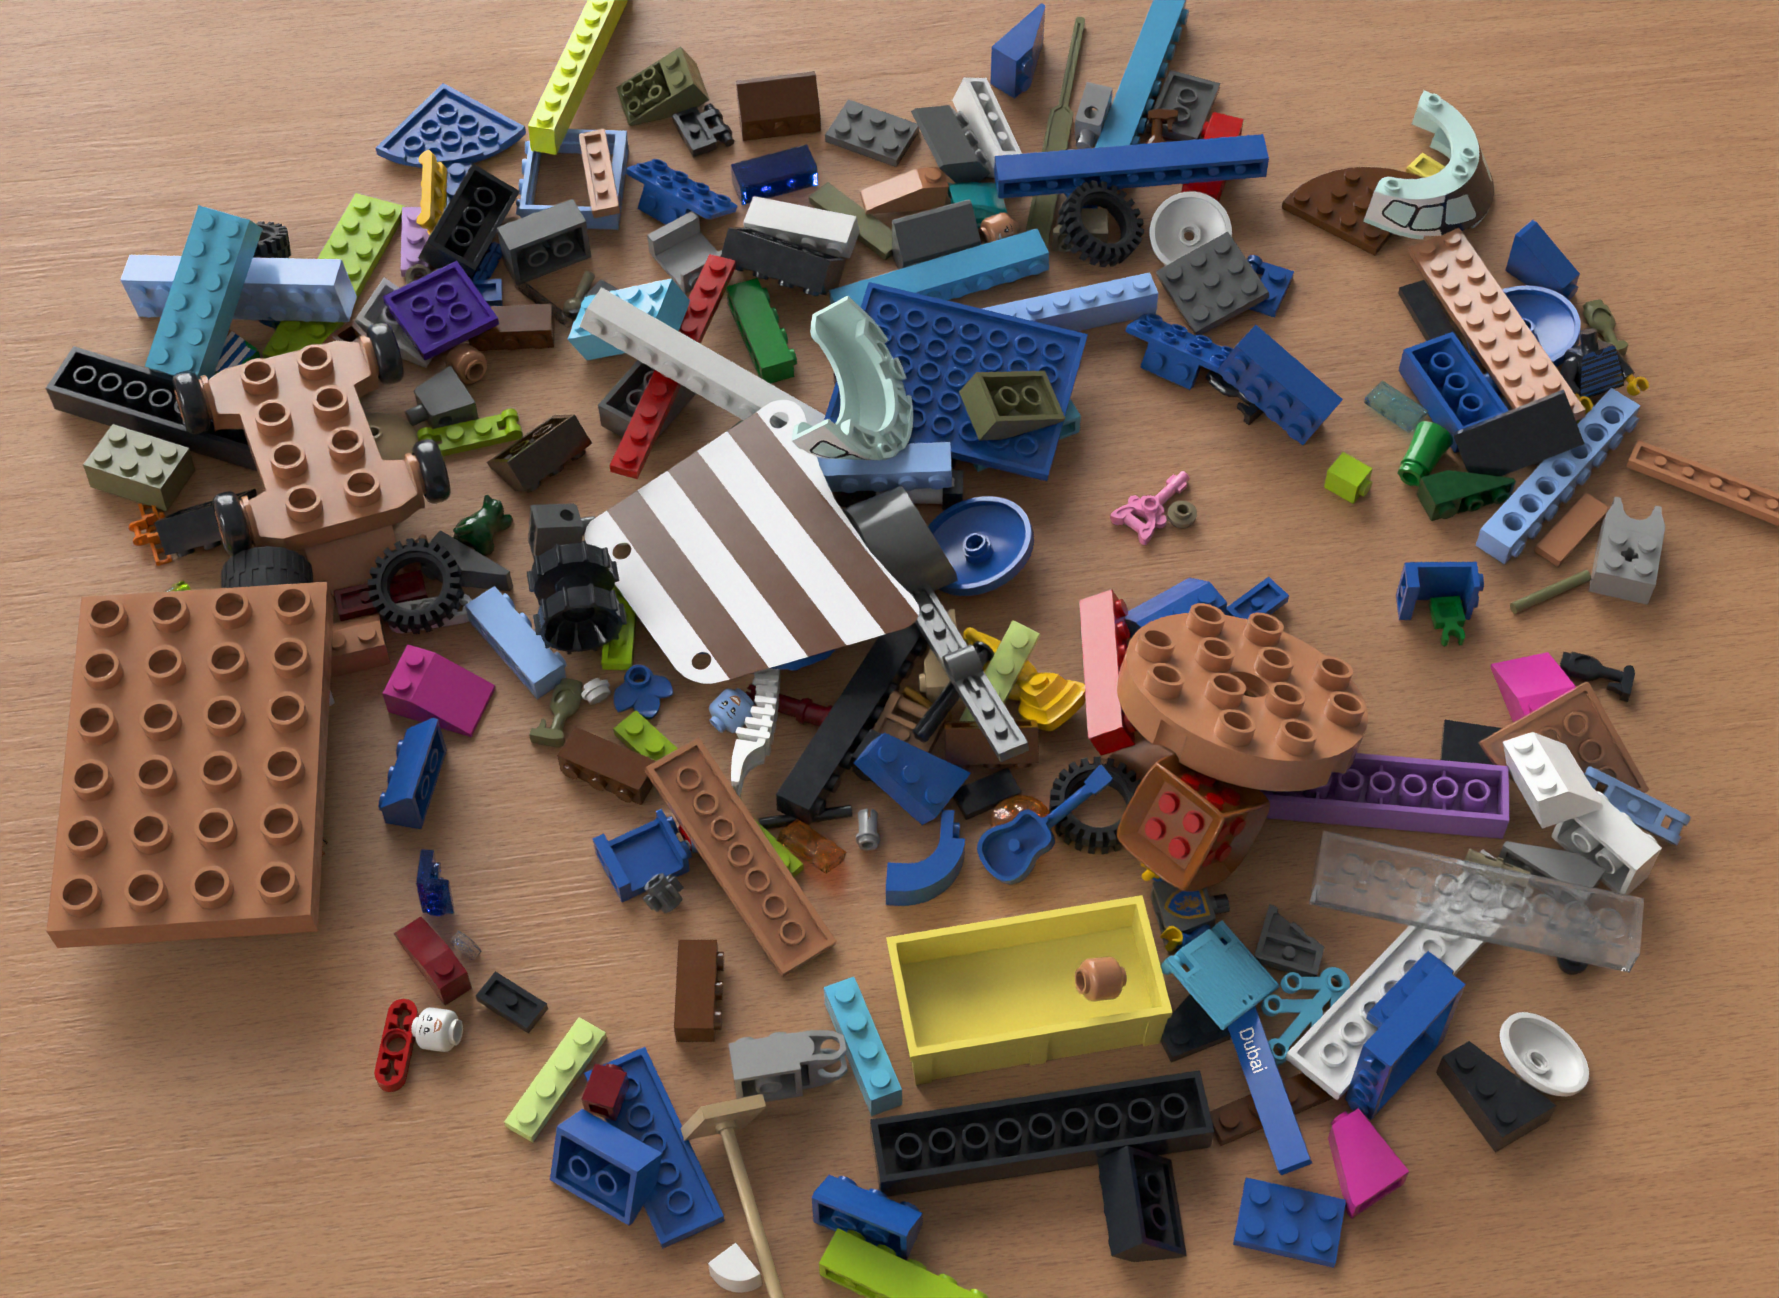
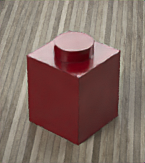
(605, 1091)

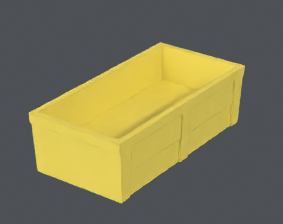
(1009, 992)

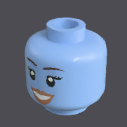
(730, 710)

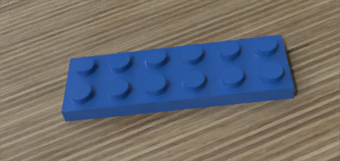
(682, 1197)

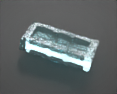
(1395, 406)

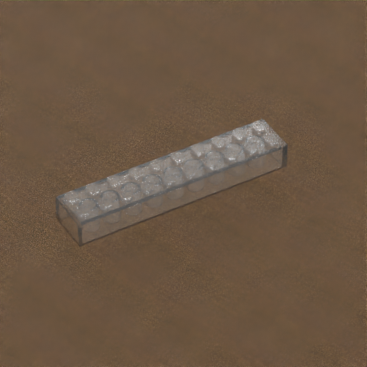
(1477, 901)

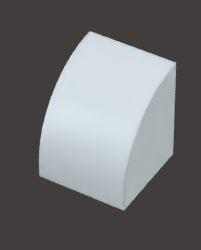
(734, 1271)

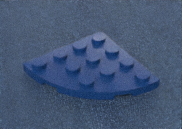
(452, 129)

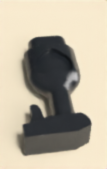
(1250, 412)
(1589, 669)

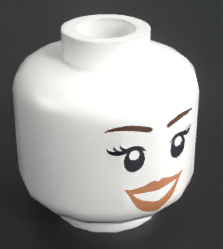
(437, 1029)

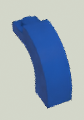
(929, 878)

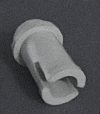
(867, 836)

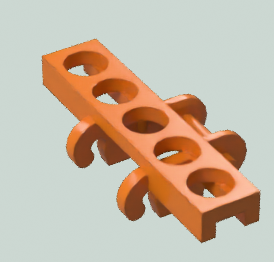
(153, 539)

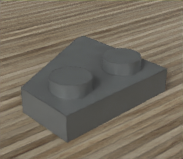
(1287, 946)

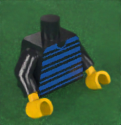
(1596, 368)

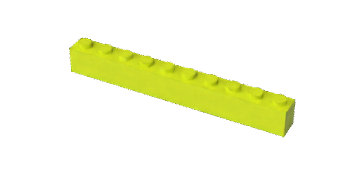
(573, 74)

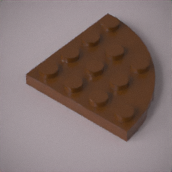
(1340, 203)

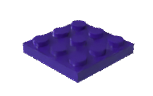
(440, 310)

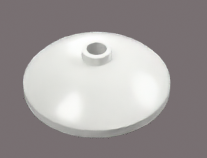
(1183, 214)
(1543, 1054)

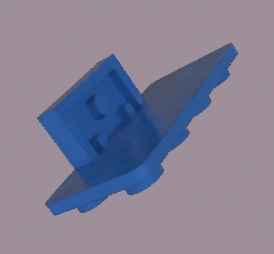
(672, 194)
(1174, 351)

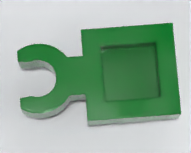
(1448, 615)

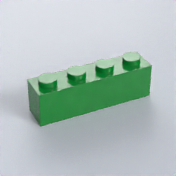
(761, 331)

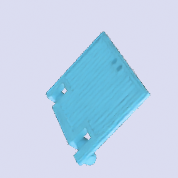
(1221, 976)

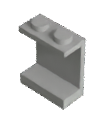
(681, 250)

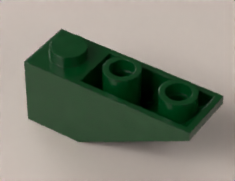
(1459, 492)

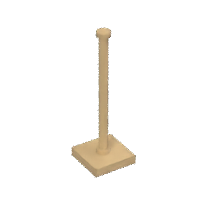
(724, 1119)

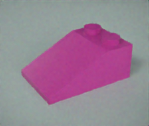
(1530, 683)
(435, 687)

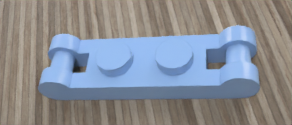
(1641, 808)

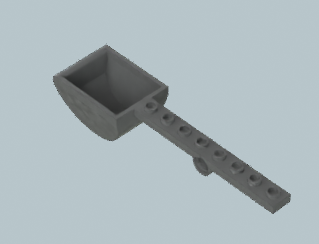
(912, 555)

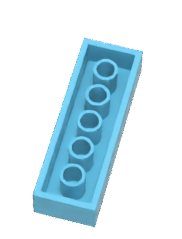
(204, 294)

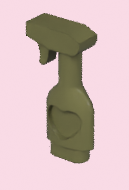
(1600, 318)
(563, 704)

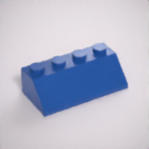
(1449, 384)

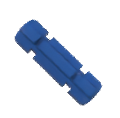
(488, 262)

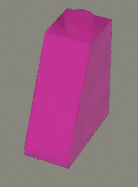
(1363, 1162)

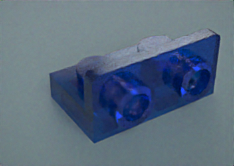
(433, 889)

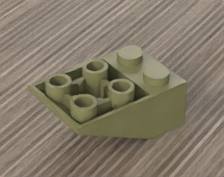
(663, 89)

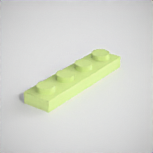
(1009, 661)
(555, 1079)

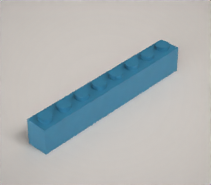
(962, 271)

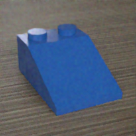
(1017, 54)

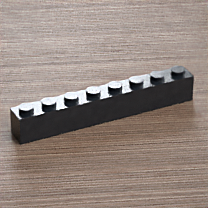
(848, 722)

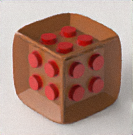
(1191, 824)

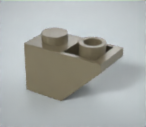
(1095, 222)

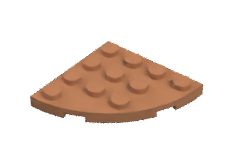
(1580, 724)

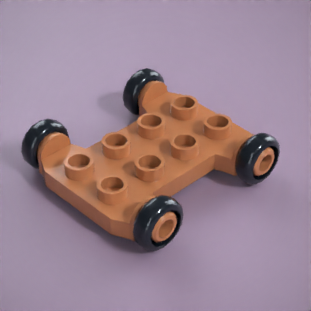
(312, 444)

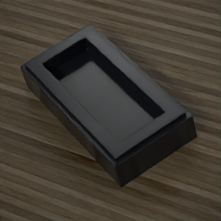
(986, 793)

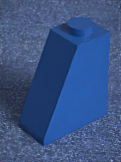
(1540, 262)

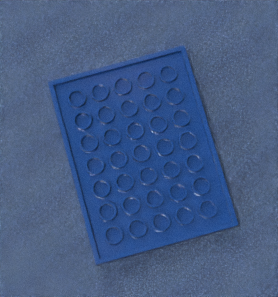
(941, 351)

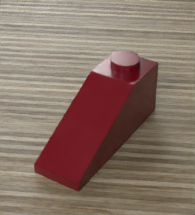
(434, 960)

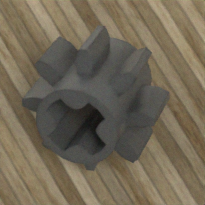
(663, 893)

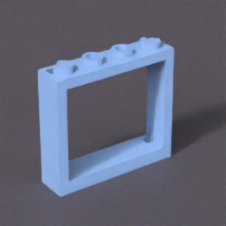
(617, 146)

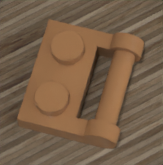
(902, 728)

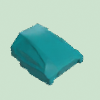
(982, 196)

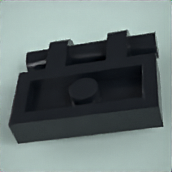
(695, 130)

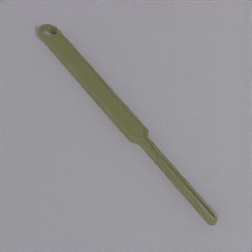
(1057, 137)

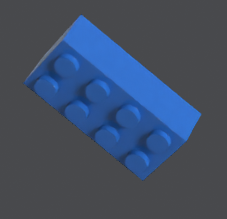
(1279, 385)

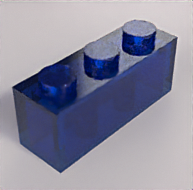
(774, 174)

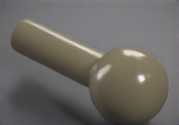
(582, 290)

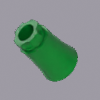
(1424, 452)

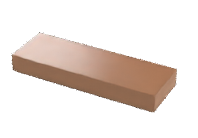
(1571, 529)

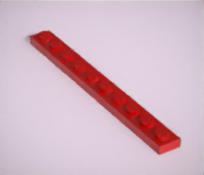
(661, 390)

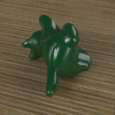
(482, 526)

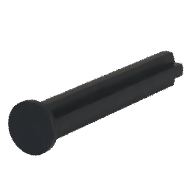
(946, 700)

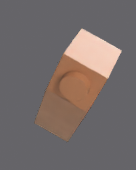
(907, 192)

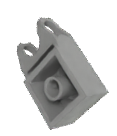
(1627, 555)
(785, 1063)

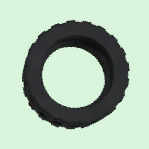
(266, 567)

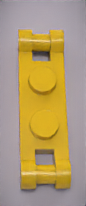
(433, 191)

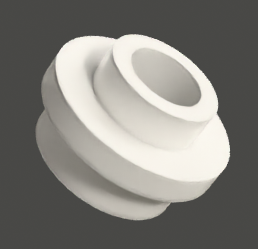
(596, 691)

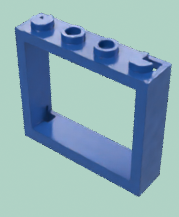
(1404, 1042)

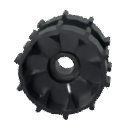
(576, 597)

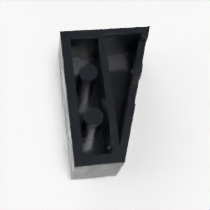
(1493, 1096)

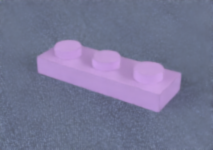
(412, 239)

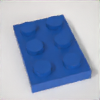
(1289, 1222)

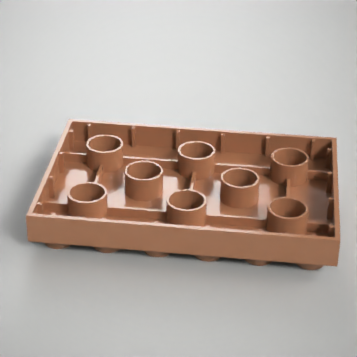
(194, 766)

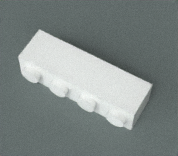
(985, 119)
(804, 225)

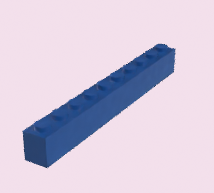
(1131, 165)

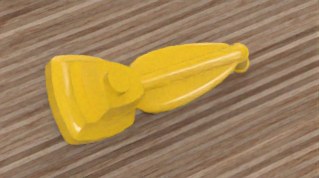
(1041, 695)

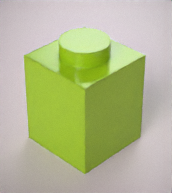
(1348, 478)

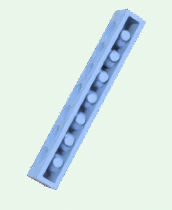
(1557, 477)

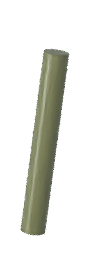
(1550, 591)

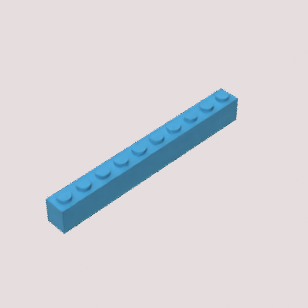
(1143, 74)

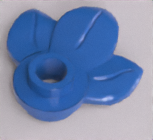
(643, 695)

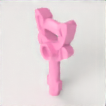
(1149, 508)

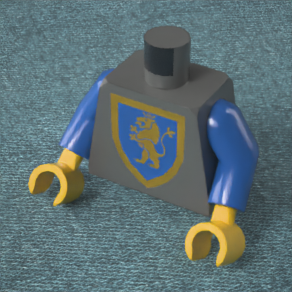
(1182, 913)

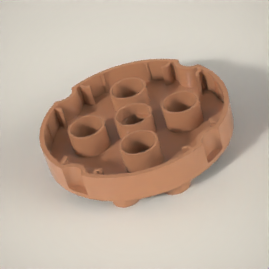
(1242, 699)

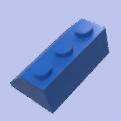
(1174, 601)
(414, 775)
(604, 1165)
(880, 1220)

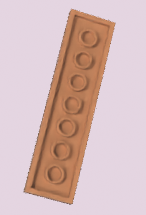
(740, 857)

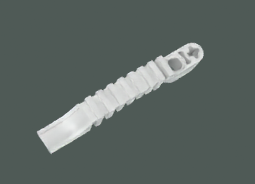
(756, 739)

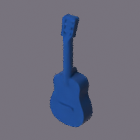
(1014, 847)

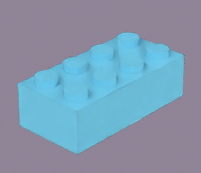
(659, 299)

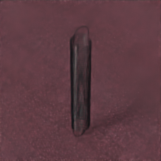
(534, 300)

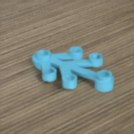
(1309, 1009)

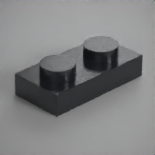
(511, 1002)

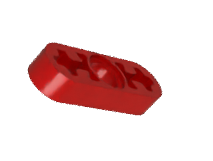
(402, 1058)

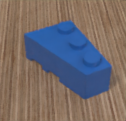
(911, 776)

